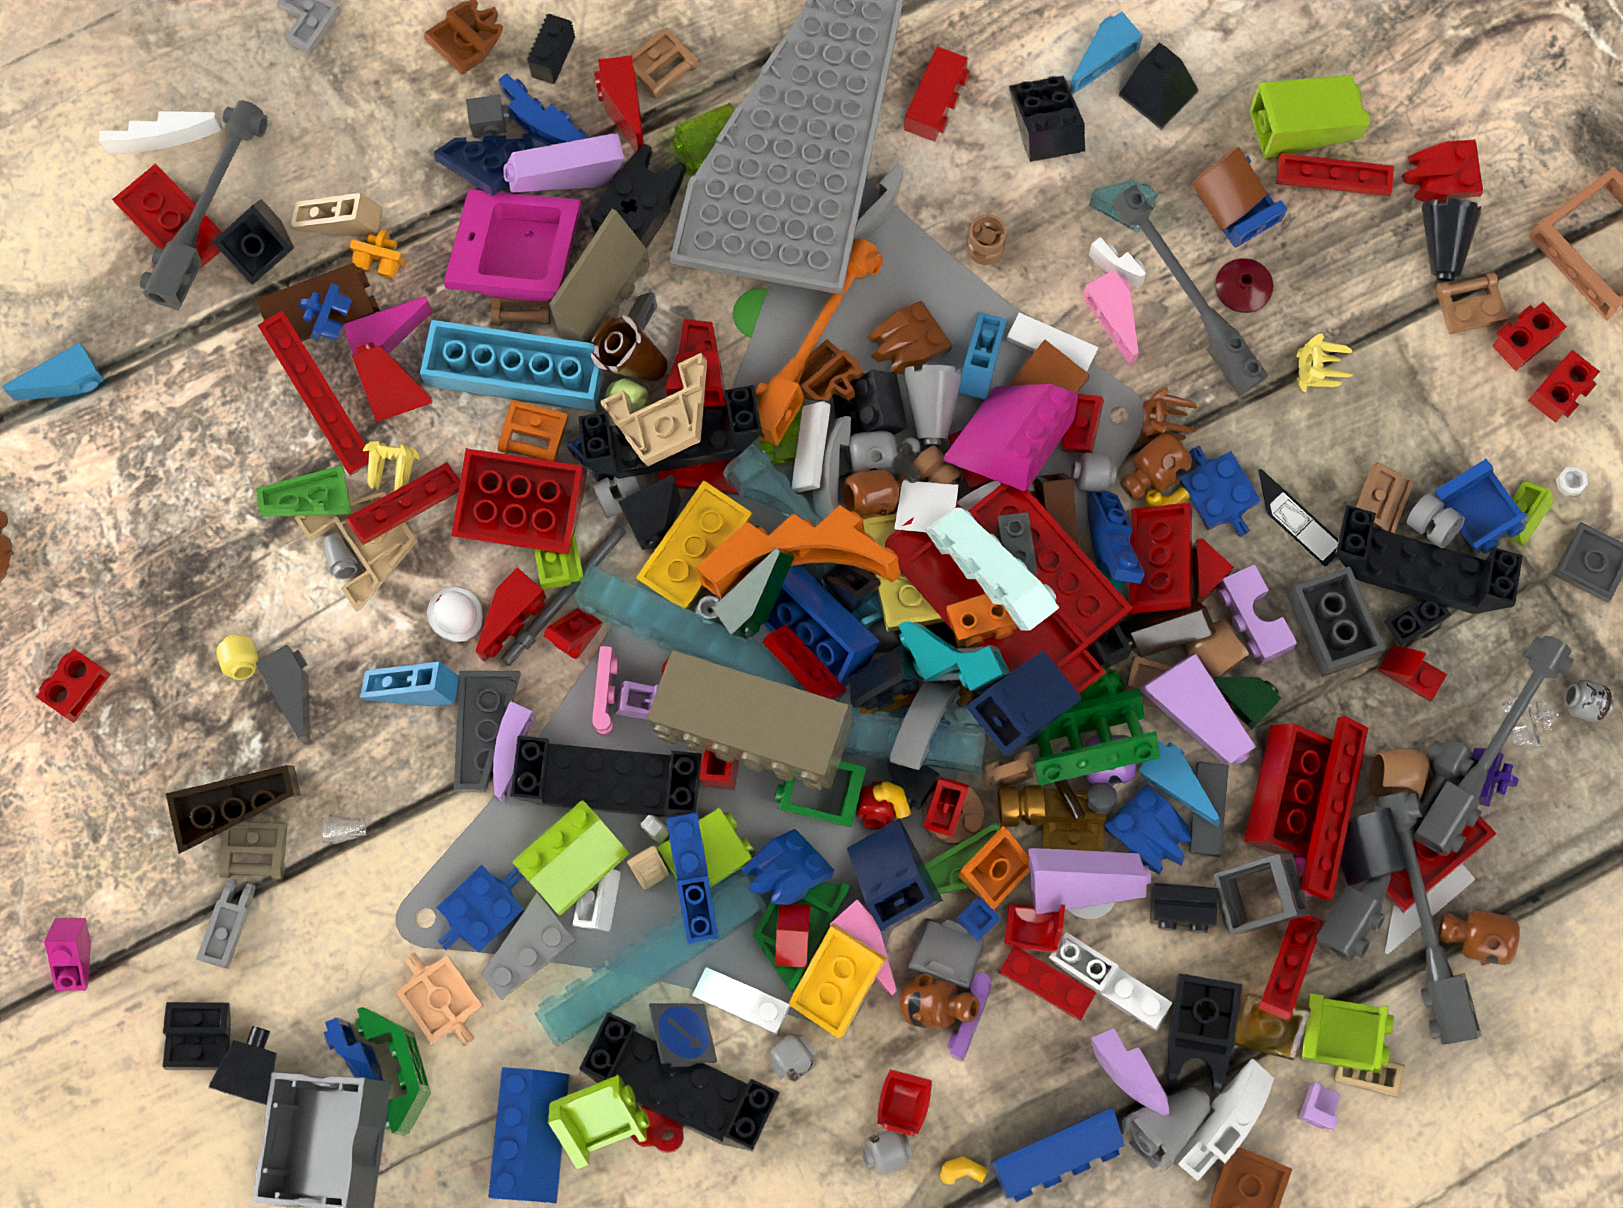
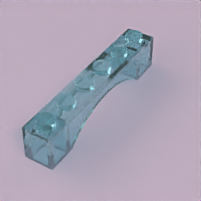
(758, 480)

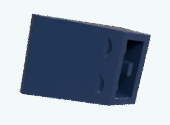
(1024, 703)
(892, 876)

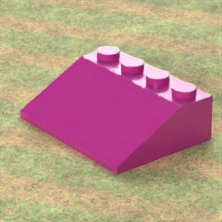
(1014, 432)

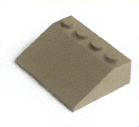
(599, 280)

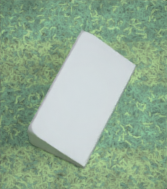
(597, 905)

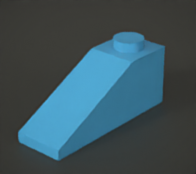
(1112, 44)
(982, 356)
(62, 375)
(411, 684)
(1175, 778)

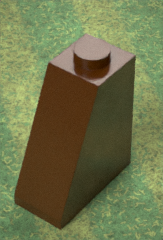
(1056, 495)

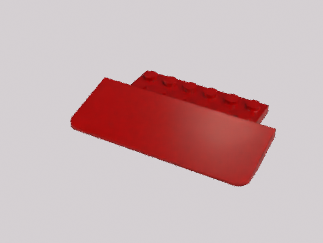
(1083, 594)

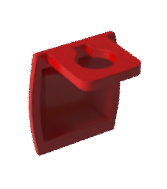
(1033, 930)
(904, 1102)

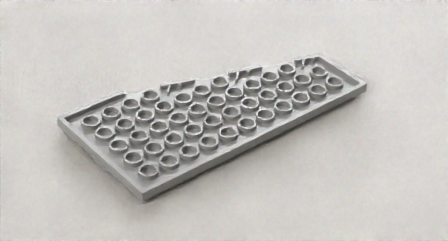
(796, 154)

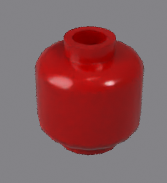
(872, 812)

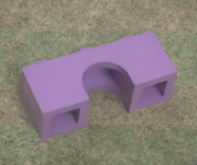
(1263, 638)

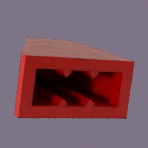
(387, 383)

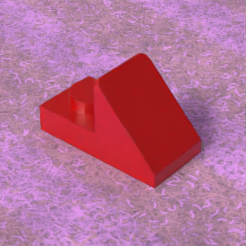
(573, 632)
(1412, 672)

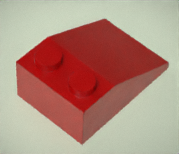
(619, 91)

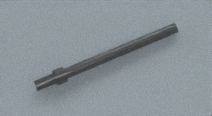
(525, 638)

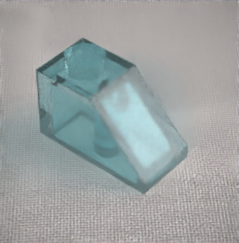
(1102, 199)

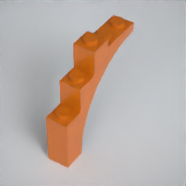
(834, 540)

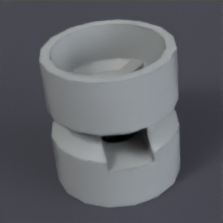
(603, 490)
(1432, 518)

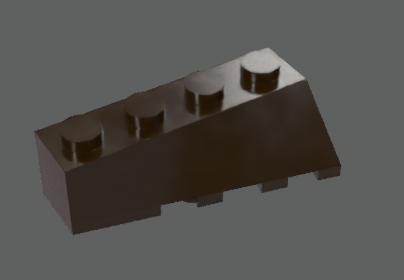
(220, 805)

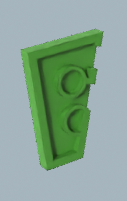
(309, 494)
(947, 866)

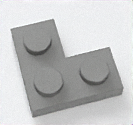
(312, 22)

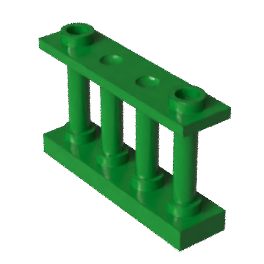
(1110, 754)

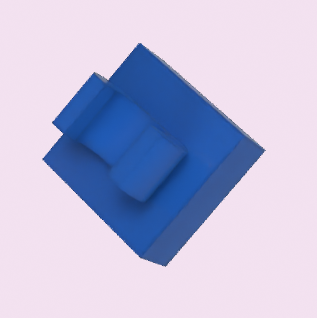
(978, 918)

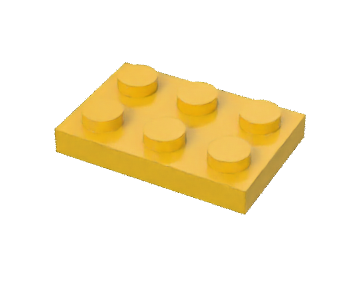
(837, 981)

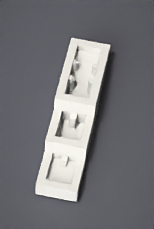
(169, 131)

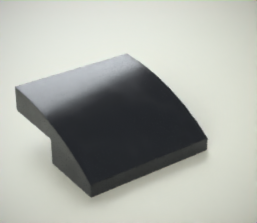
(1372, 848)
(196, 1035)

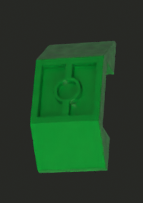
(405, 1109)

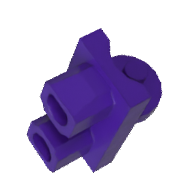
(1495, 776)

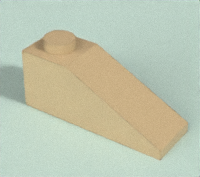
(338, 215)

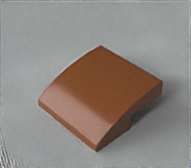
(1229, 188)
(1051, 366)

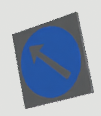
(682, 1034)

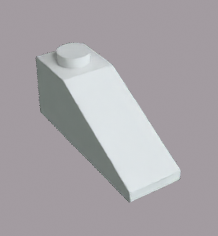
(742, 1001)

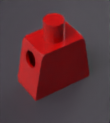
(714, 383)

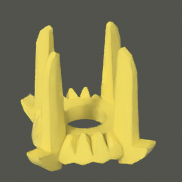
(1315, 374)
(379, 452)

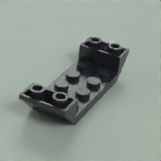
(724, 436)
(1426, 569)
(605, 778)
(689, 1096)

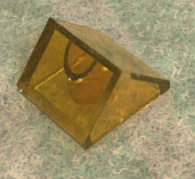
(1268, 1032)

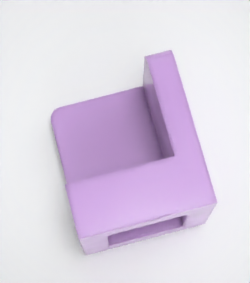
(1319, 1107)

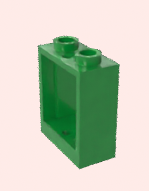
(848, 803)

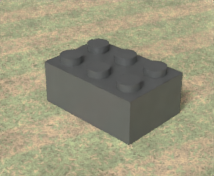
(1335, 621)

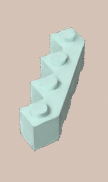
(995, 569)

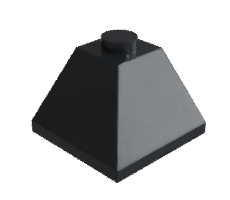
(1159, 86)
(255, 241)
(652, 511)

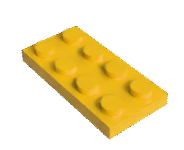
(695, 534)

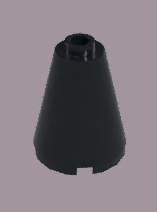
(1449, 235)

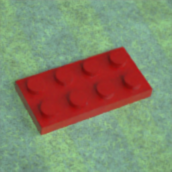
(162, 209)
(1164, 550)

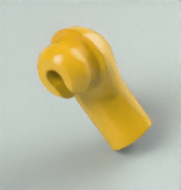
(1155, 498)
(895, 795)
(960, 1167)

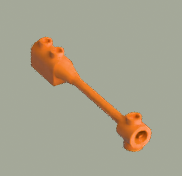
(783, 395)

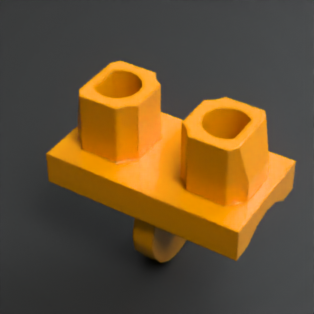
(389, 259)

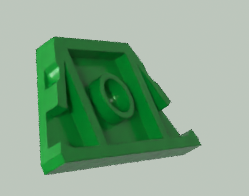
(824, 902)

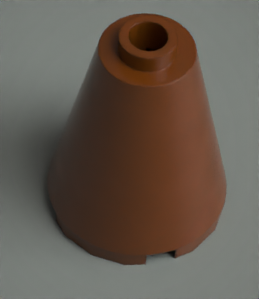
(627, 350)

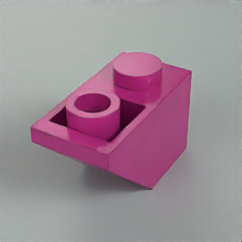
(69, 953)

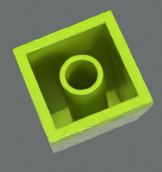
(1307, 114)

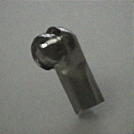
(904, 462)

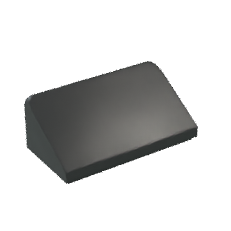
(643, 309)

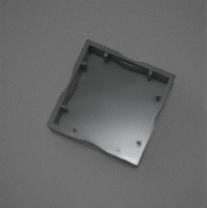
(321, 1141)

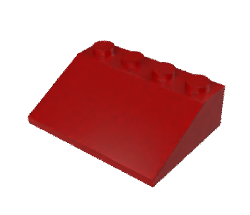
(518, 501)
(1288, 790)

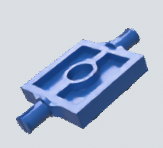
(1220, 490)
(480, 908)

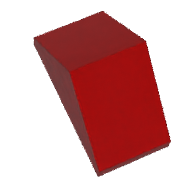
(1208, 569)
(945, 806)
(792, 935)

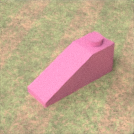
(1112, 305)
(861, 924)

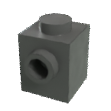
(487, 116)

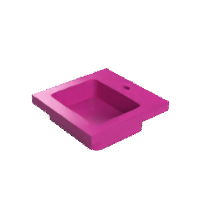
(517, 245)

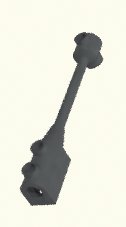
(179, 259)
(1227, 345)
(1458, 804)
(1360, 909)
(1445, 992)

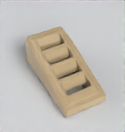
(648, 867)
(1393, 1091)

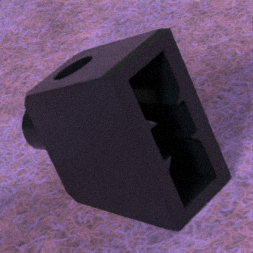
(246, 1068)

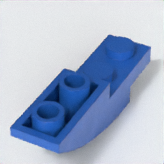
(532, 116)
(1110, 537)
(692, 877)

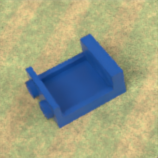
(1257, 220)
(1485, 505)

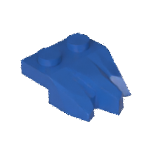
(1150, 828)
(787, 868)
(357, 1056)

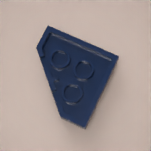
(484, 160)

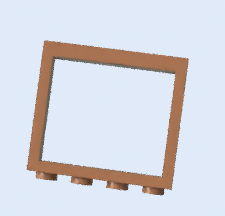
(1569, 260)

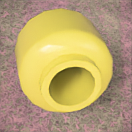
(237, 656)

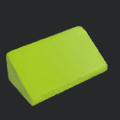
(1535, 503)

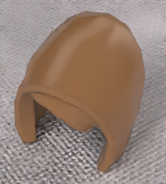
(1219, 651)
(1398, 772)

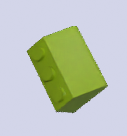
(571, 857)

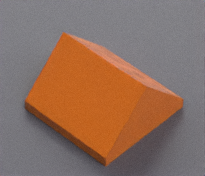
(996, 868)

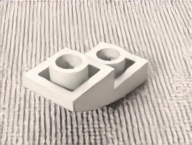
(1127, 266)

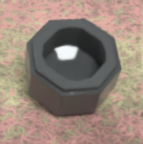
(1101, 798)

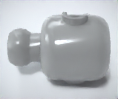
(875, 451)

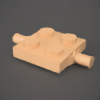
(439, 999)

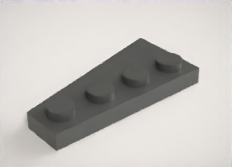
(481, 707)

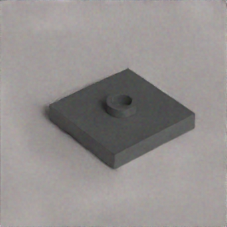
(1592, 562)

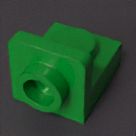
(1106, 685)

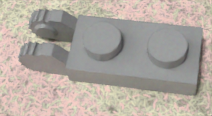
(225, 925)

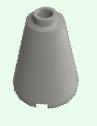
(933, 400)
(1162, 1138)

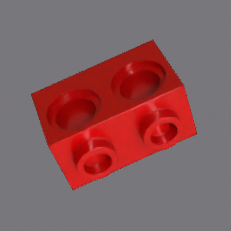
(1531, 338)
(1562, 384)
(79, 690)

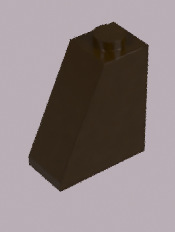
(1167, 629)

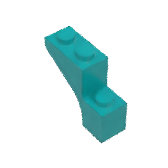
(937, 658)

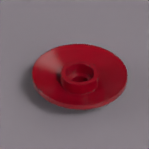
(1238, 295)

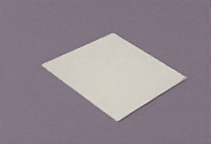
(925, 503)

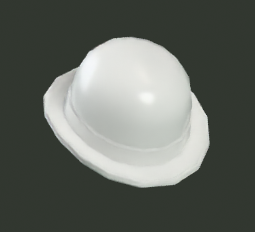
(455, 614)

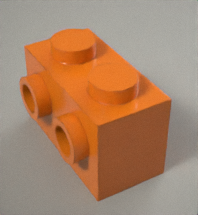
(978, 620)

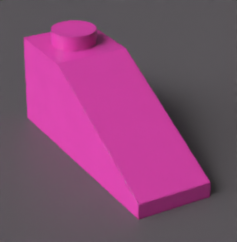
(388, 326)

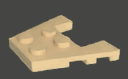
(668, 423)
(377, 556)

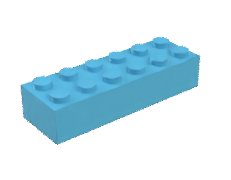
(511, 365)

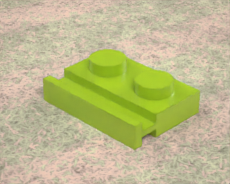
(559, 568)

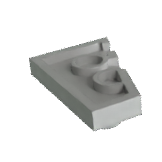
(527, 949)

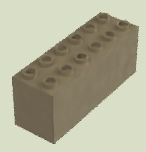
(750, 720)

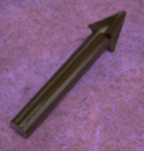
(1070, 799)

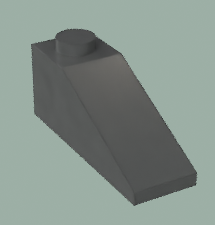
(289, 685)

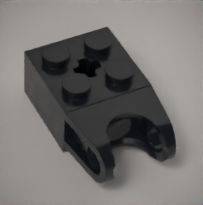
(640, 195)
(1199, 1038)

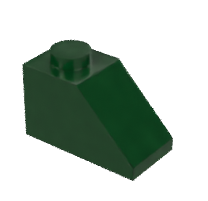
(1248, 697)

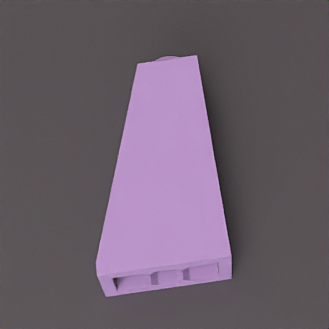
(565, 165)
(1199, 708)
(1084, 878)

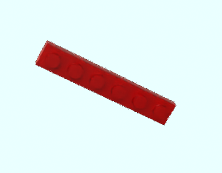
(315, 392)
(1334, 808)

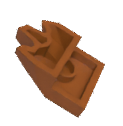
(465, 35)
(909, 338)
(829, 373)

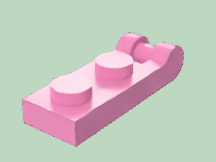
(605, 693)

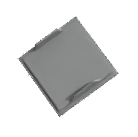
(946, 952)

